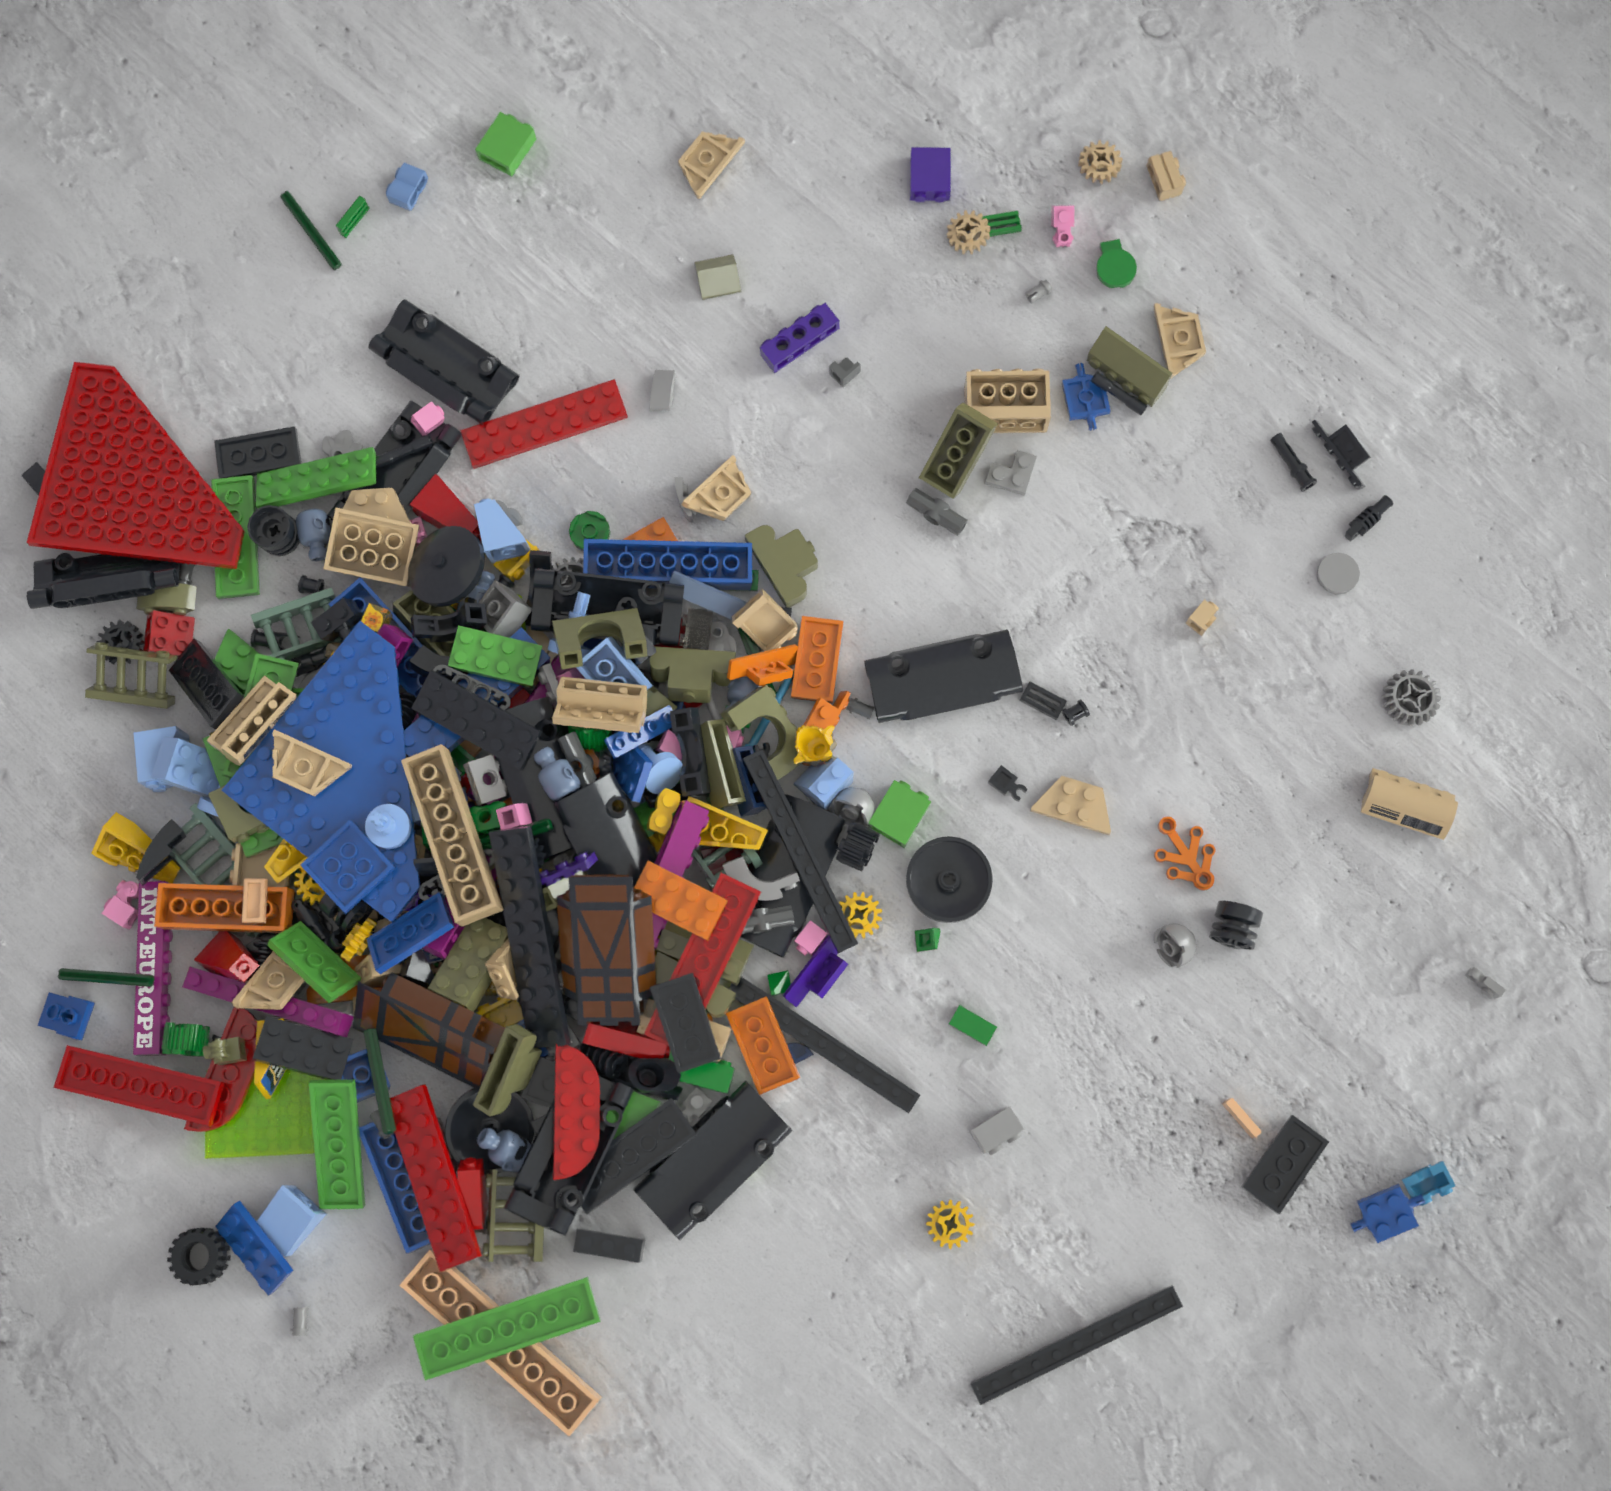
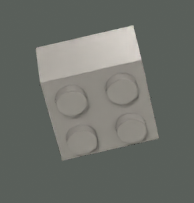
(504, 610)
(997, 1130)

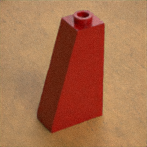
(442, 507)
(227, 957)
(624, 1040)

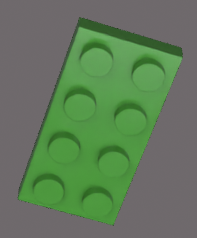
(495, 656)
(314, 961)

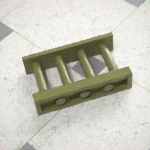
(120, 692)
(533, 1250)

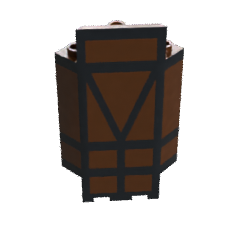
(606, 948)
(429, 1028)

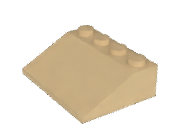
(371, 547)

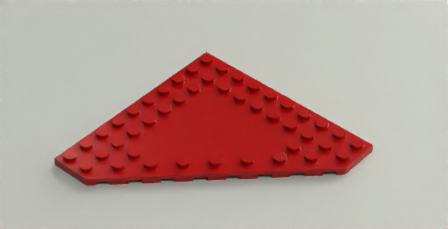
(124, 484)

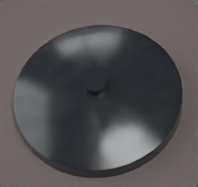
(446, 566)
(949, 879)
(466, 1123)

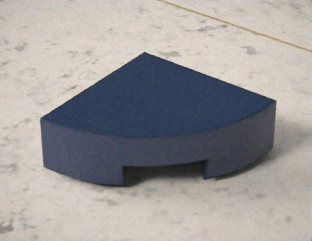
(799, 1052)

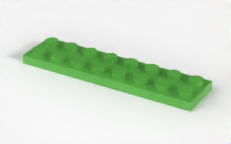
(506, 1328)

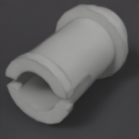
(1040, 290)
(300, 1322)

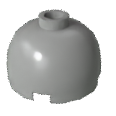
(853, 805)
(1176, 944)

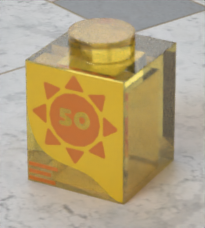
(376, 616)

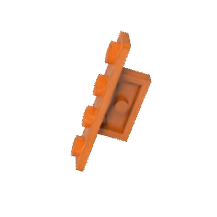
(764, 666)
(825, 714)

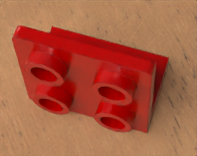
(168, 632)

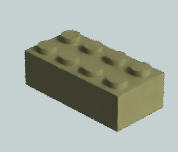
(958, 450)
(463, 973)

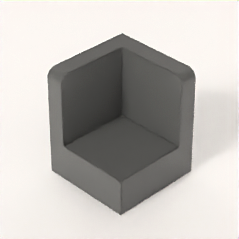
(844, 371)

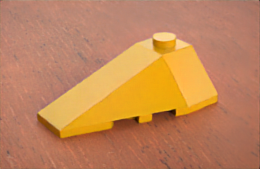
(729, 830)
(125, 845)
(284, 861)

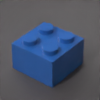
(358, 1068)

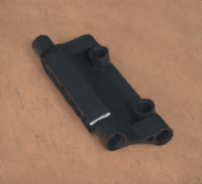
(443, 362)
(412, 471)
(97, 579)
(714, 1161)

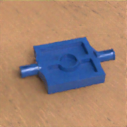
(1084, 398)
(1388, 1213)

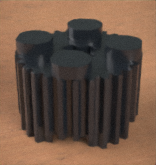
(858, 846)

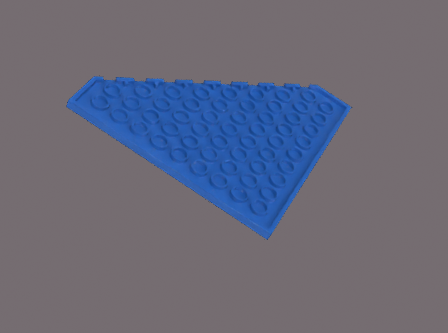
(357, 717)

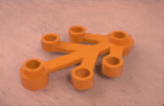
(1187, 857)

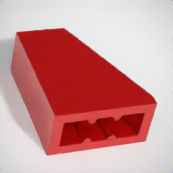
(473, 1189)

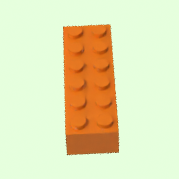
(219, 908)

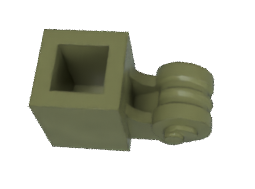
(226, 1051)

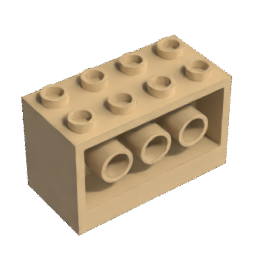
(1011, 398)

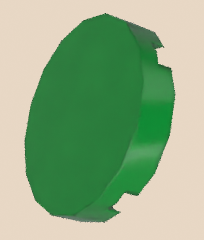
(1116, 268)
(588, 526)

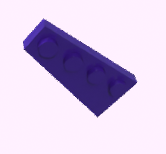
(582, 862)

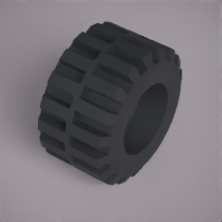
(181, 1256)

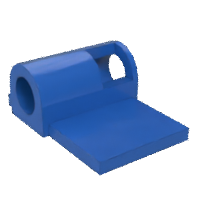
(66, 1015)

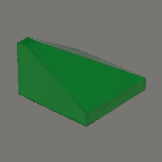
(927, 939)
(779, 982)

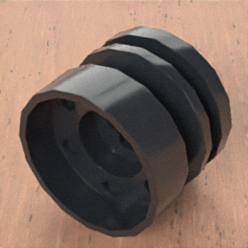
(266, 523)
(357, 914)
(1235, 927)

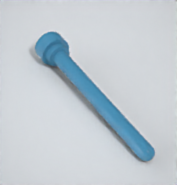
(764, 722)

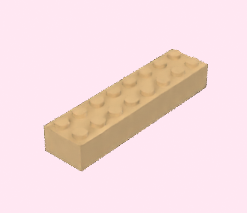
(452, 835)

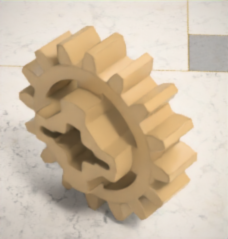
(1099, 158)
(965, 223)

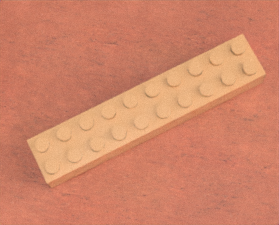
(530, 1370)

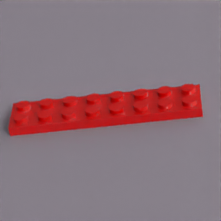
(544, 424)
(709, 958)
(139, 1085)
(433, 1179)

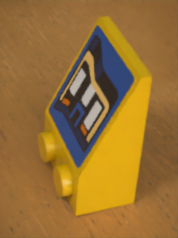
(266, 1076)

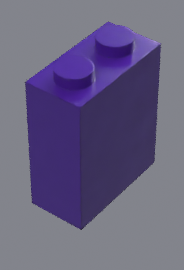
(930, 174)

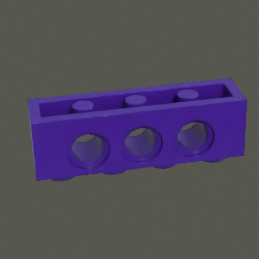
(777, 359)

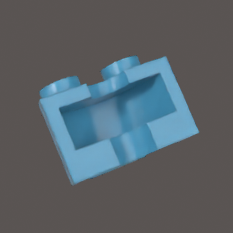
(1429, 1182)

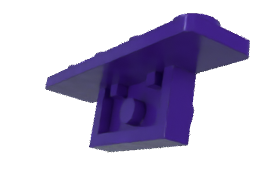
(817, 975)

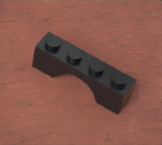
(694, 772)

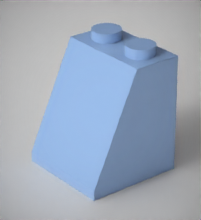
(498, 533)
(146, 751)
(825, 781)
(290, 1219)

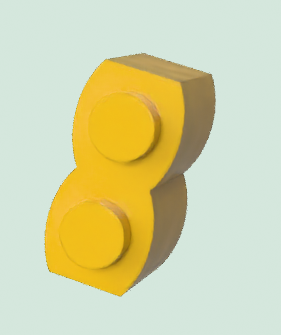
(661, 817)

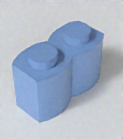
(407, 186)

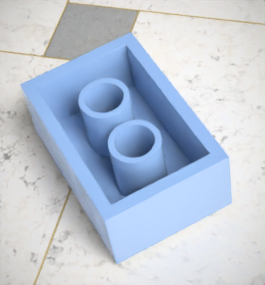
(609, 664)
(185, 767)

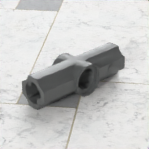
(936, 511)
(574, 752)
(766, 919)

